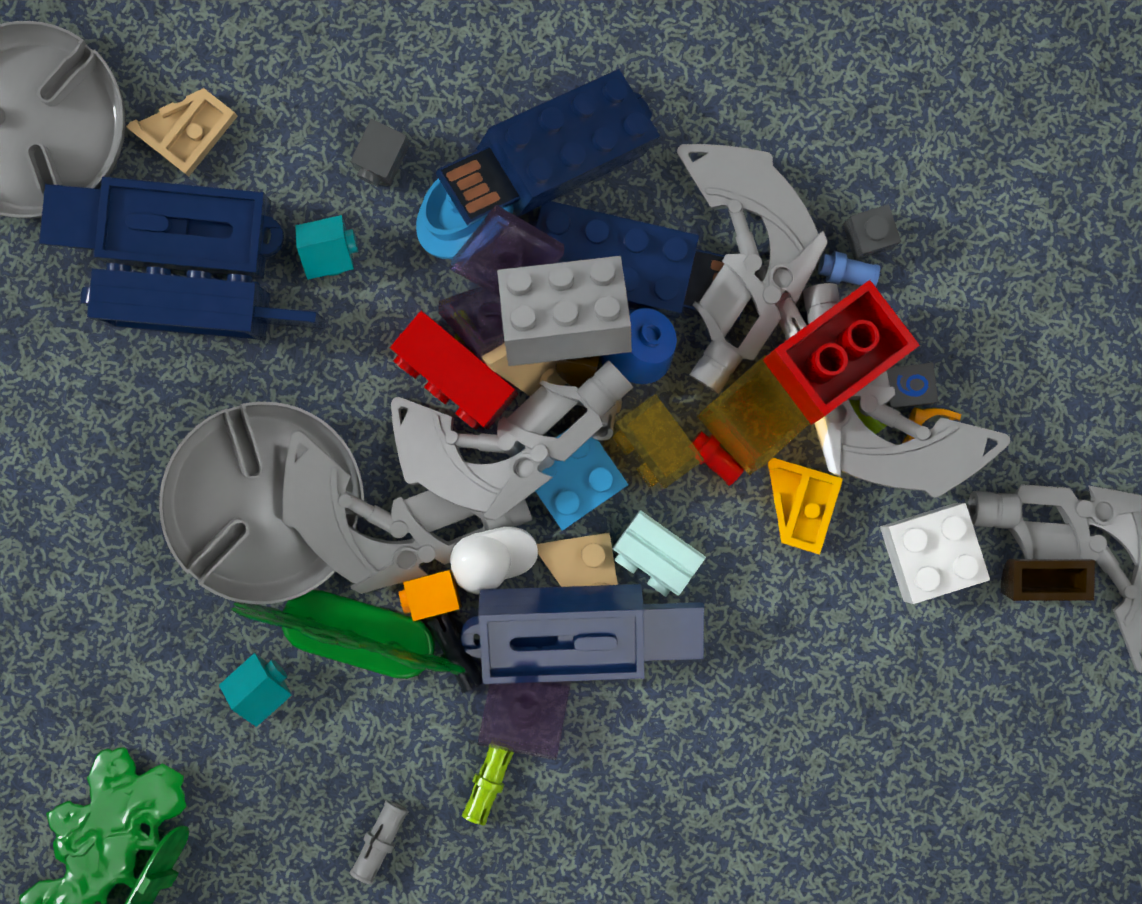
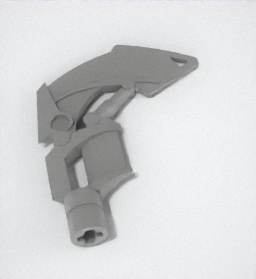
(751, 183)
(432, 455)
(929, 463)
(316, 507)
(1108, 510)

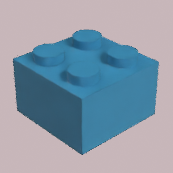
(580, 483)

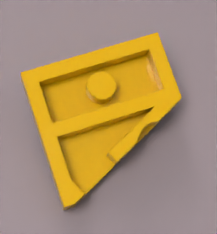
(803, 503)

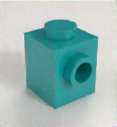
(326, 247)
(256, 689)

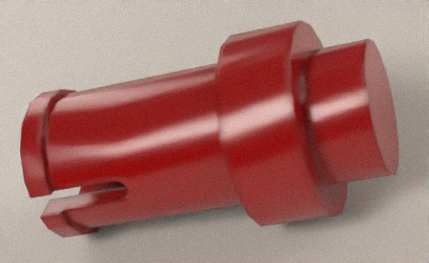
(717, 458)

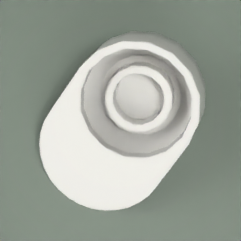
(491, 557)

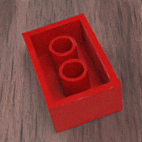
(840, 352)
(452, 372)

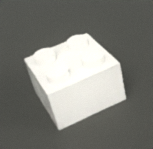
(935, 553)

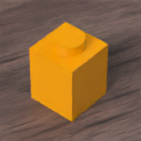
(430, 595)

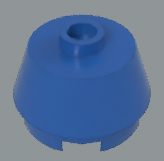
(652, 347)

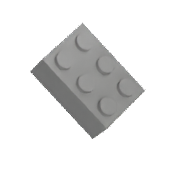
(564, 311)

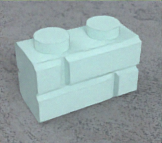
(657, 553)

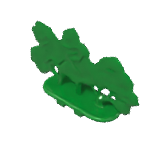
(354, 634)
(104, 836)

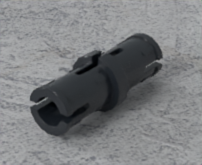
(454, 651)

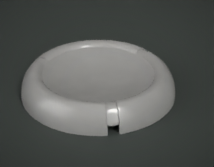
(56, 115)
(227, 503)

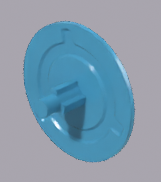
(441, 225)

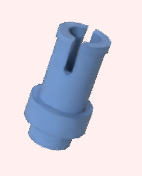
(840, 268)

